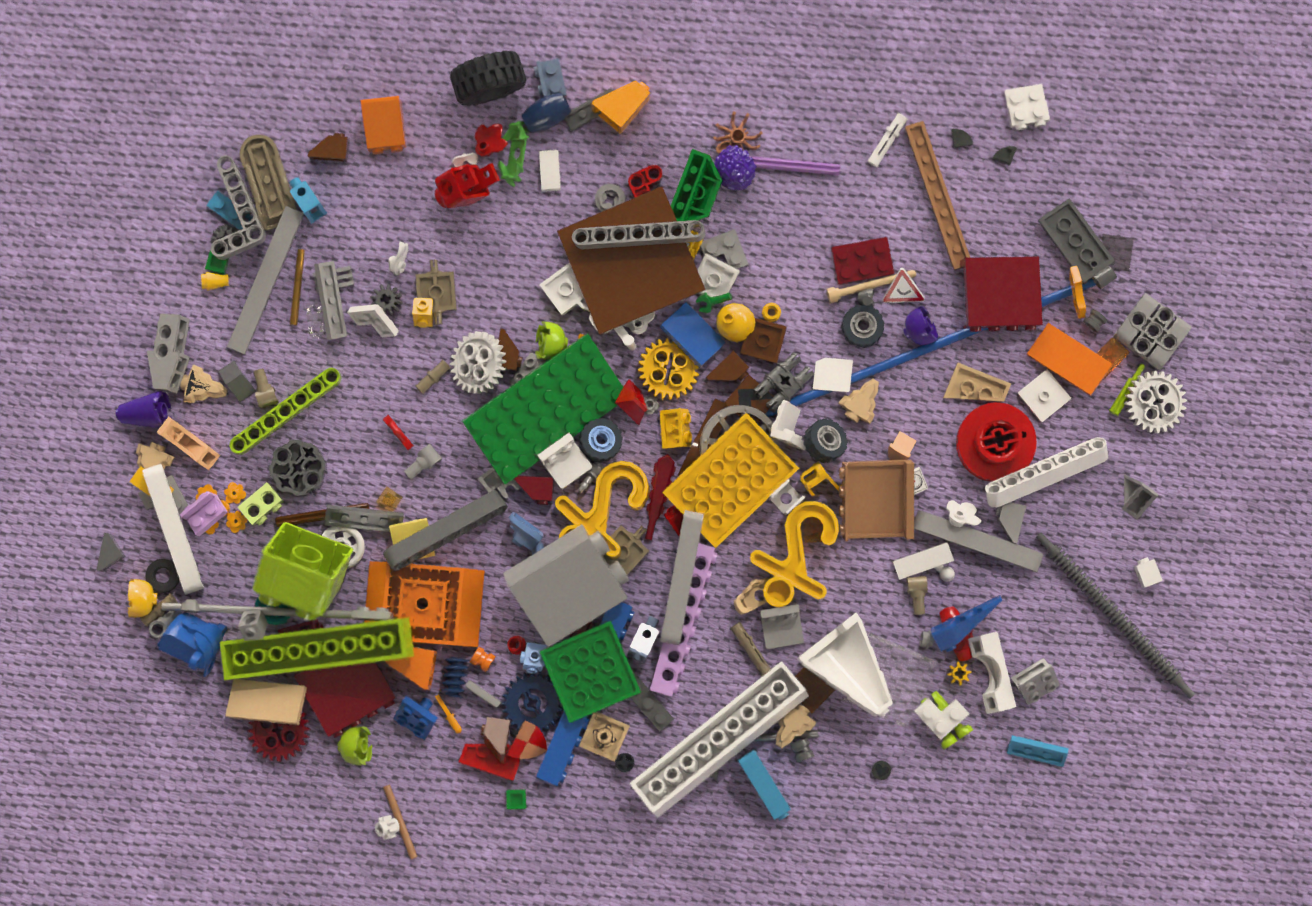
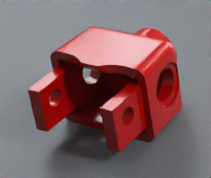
(454, 186)

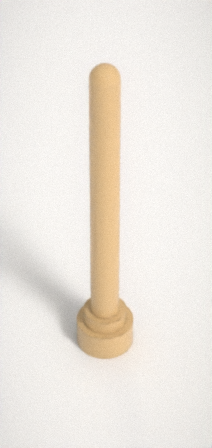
(835, 294)

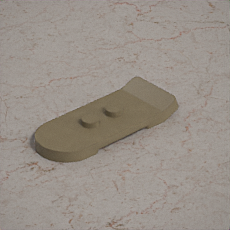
(266, 179)

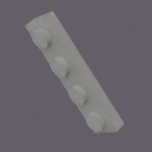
(330, 300)

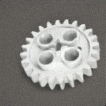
(478, 362)
(1171, 396)

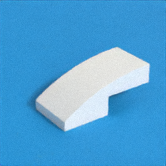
(549, 170)

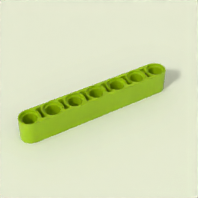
(281, 420)

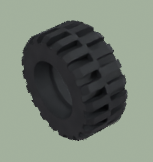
(488, 78)

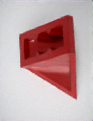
(632, 402)

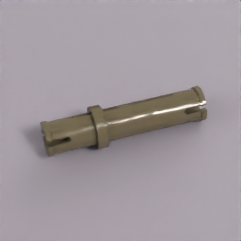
(750, 648)

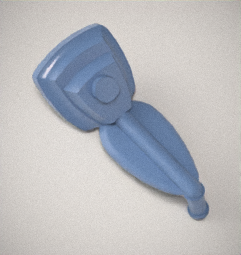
(525, 533)

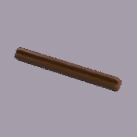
(308, 517)

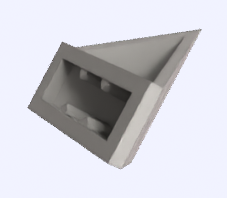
(1137, 497)

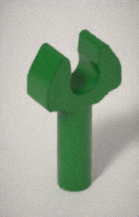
(712, 301)

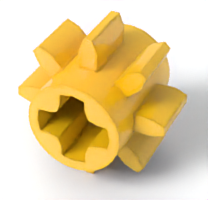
(955, 669)

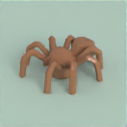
(737, 135)

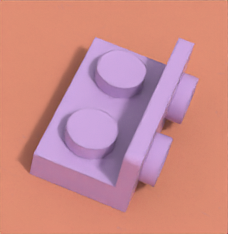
(204, 512)

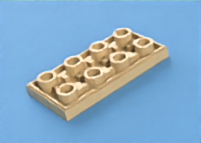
(266, 701)

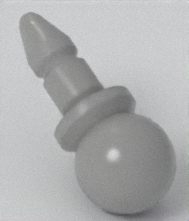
(592, 475)

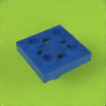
(416, 716)

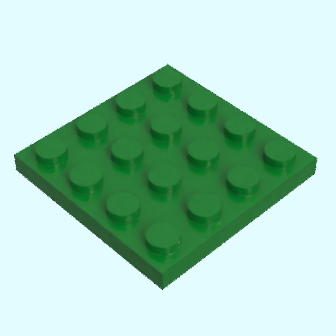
(590, 671)

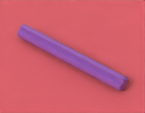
(797, 166)

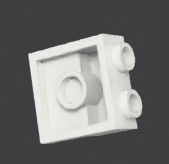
(1026, 107)

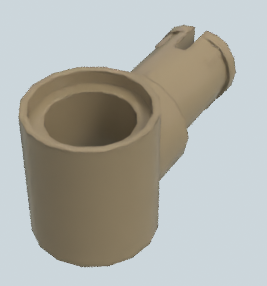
(265, 392)
(917, 590)

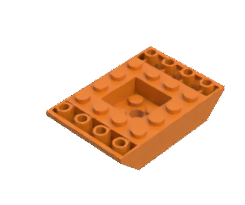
(451, 594)

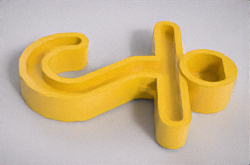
(597, 517)
(792, 570)

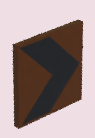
(744, 396)

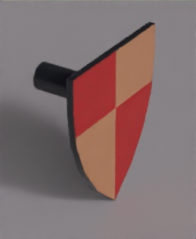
(527, 742)

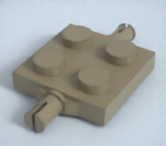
(440, 288)
(631, 546)

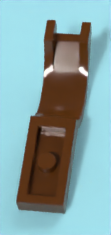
(694, 451)

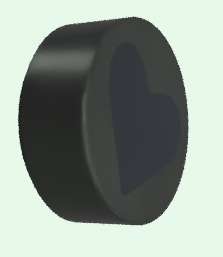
(881, 770)

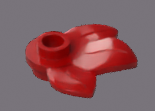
(491, 138)

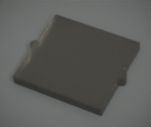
(1120, 250)

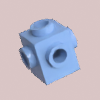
(532, 658)

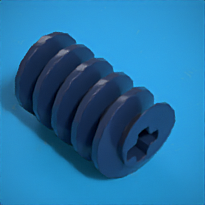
(454, 677)

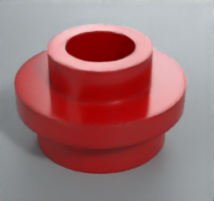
(512, 644)

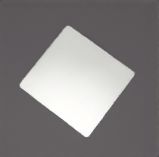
(833, 374)

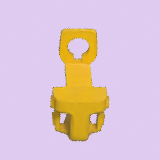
(816, 477)

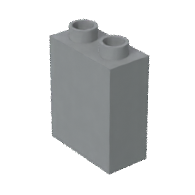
(567, 584)

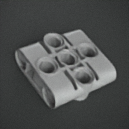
(1160, 353)

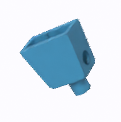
(306, 199)

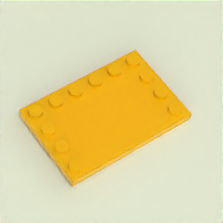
(731, 479)

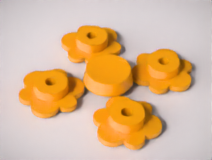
(230, 498)

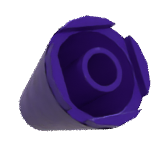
(145, 411)

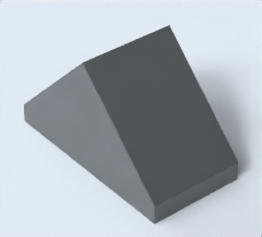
(236, 381)
(109, 553)

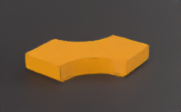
(1078, 298)

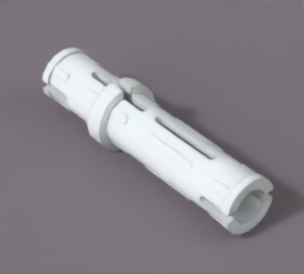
(899, 120)

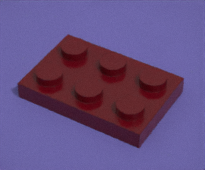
(862, 260)

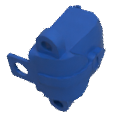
(193, 641)

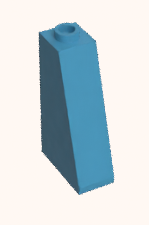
(764, 785)

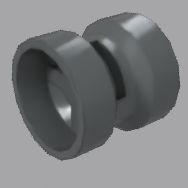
(799, 746)

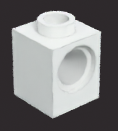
(1147, 572)

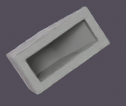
(1010, 519)

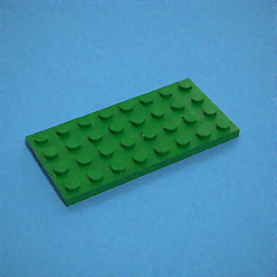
(544, 408)

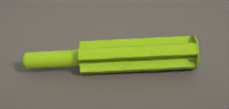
(1121, 399)

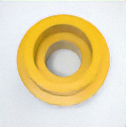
(775, 307)

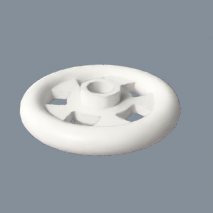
(358, 548)

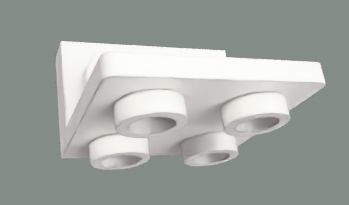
(784, 426)
(565, 461)

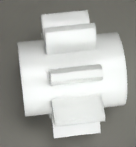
(387, 827)

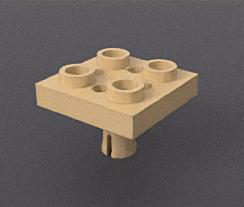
(591, 741)

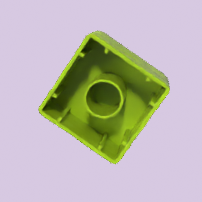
(301, 571)

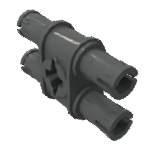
(780, 373)

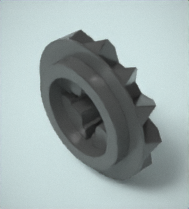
(220, 233)

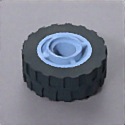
(606, 430)

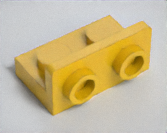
(675, 428)

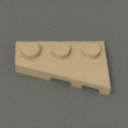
(975, 385)

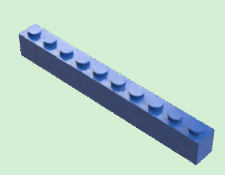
(566, 733)

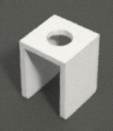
(786, 488)

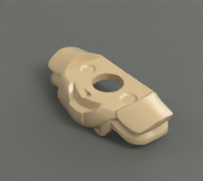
(746, 601)

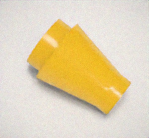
(212, 281)

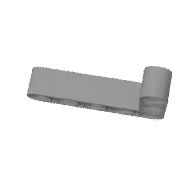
(241, 210)

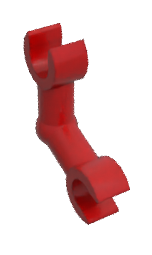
(398, 432)

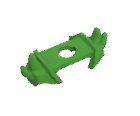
(518, 138)

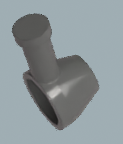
(866, 297)

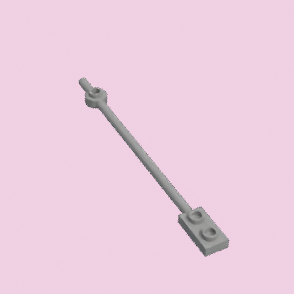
(361, 613)

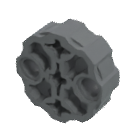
(292, 448)

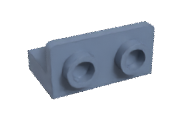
(550, 77)

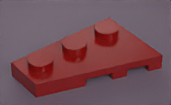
(481, 758)

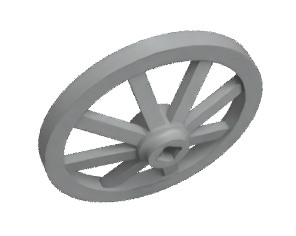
(719, 417)

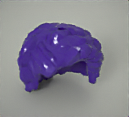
(735, 168)

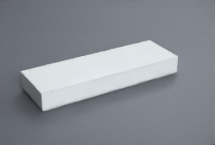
(923, 560)

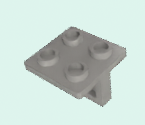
(1036, 681)

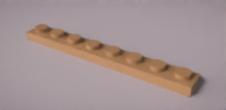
(937, 193)

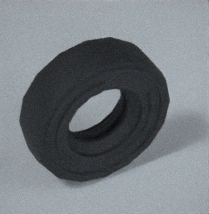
(151, 575)

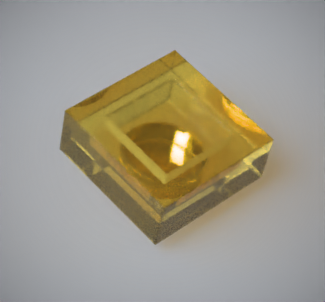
(389, 499)

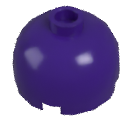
(920, 327)

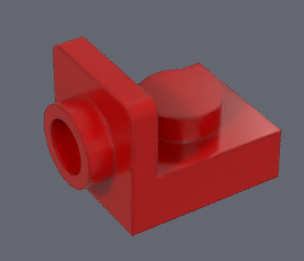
(675, 518)

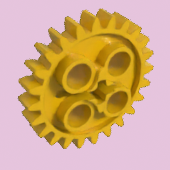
(652, 365)

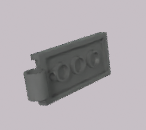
(1079, 243)

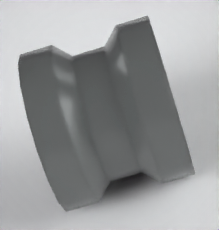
(1095, 320)

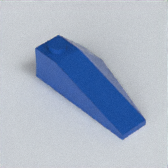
(955, 629)

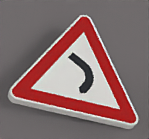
(903, 289)

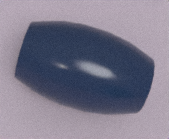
(546, 112)

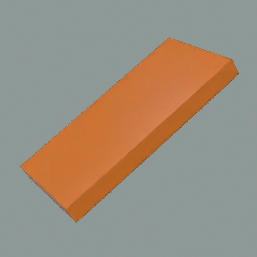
(1069, 359)

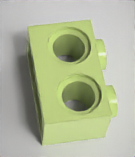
(258, 499)

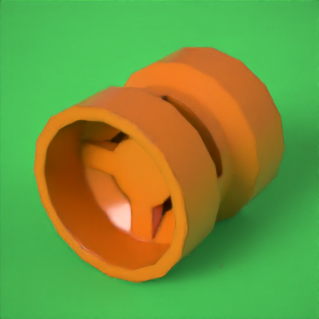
(482, 659)

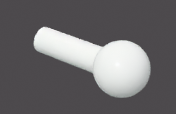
(946, 573)

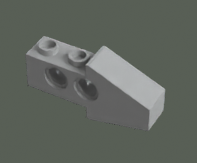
(168, 359)

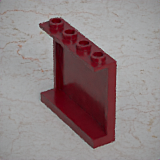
(1002, 293)
(345, 694)

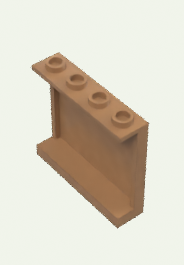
(877, 499)

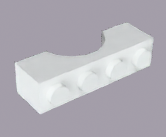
(999, 692)

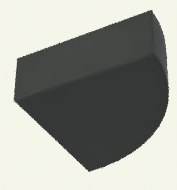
(961, 138)
(1005, 154)

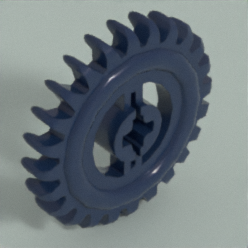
(523, 686)

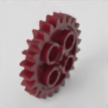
(262, 736)

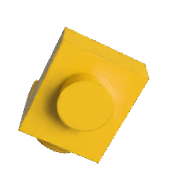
(422, 312)

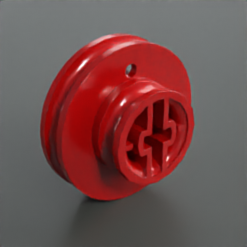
(977, 456)

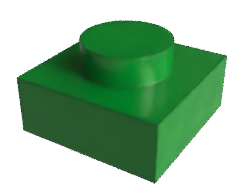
(216, 265)
(516, 799)

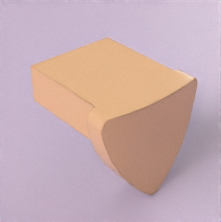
(901, 447)

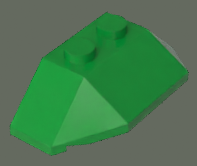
(696, 188)

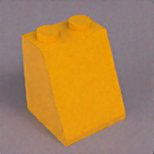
(622, 104)

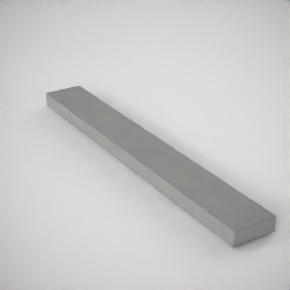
(265, 280)

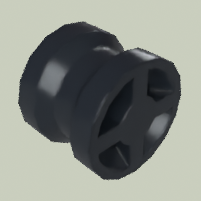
(626, 764)

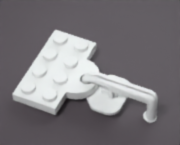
(566, 294)

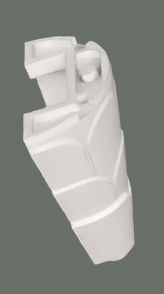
(850, 666)

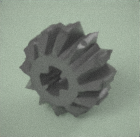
(390, 294)

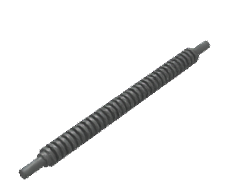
(1175, 679)

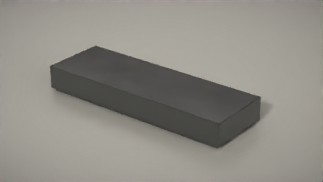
(583, 114)

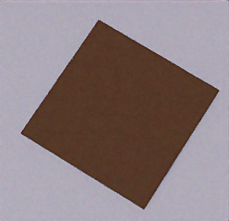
(631, 280)

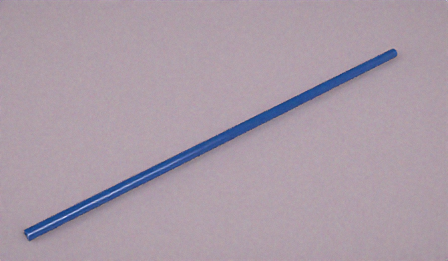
(921, 350)

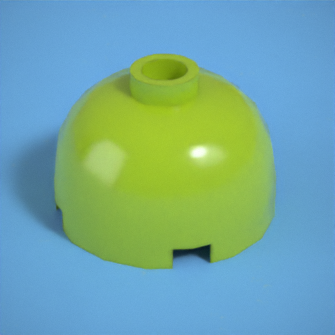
(550, 340)
(354, 746)

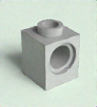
(253, 624)

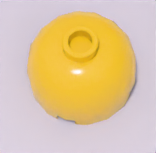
(735, 322)
(140, 598)

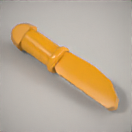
(450, 717)

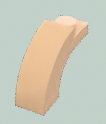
(188, 443)

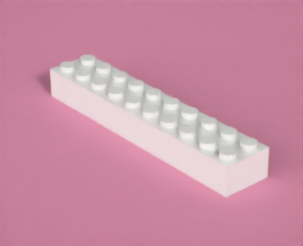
(719, 739)

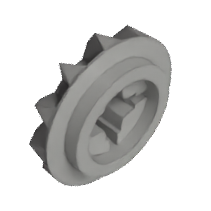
(611, 190)

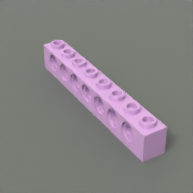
(658, 683)

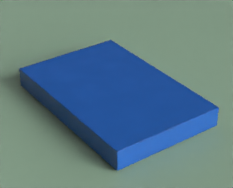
(692, 334)

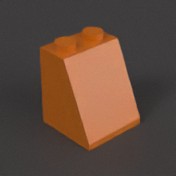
(383, 124)
(418, 667)

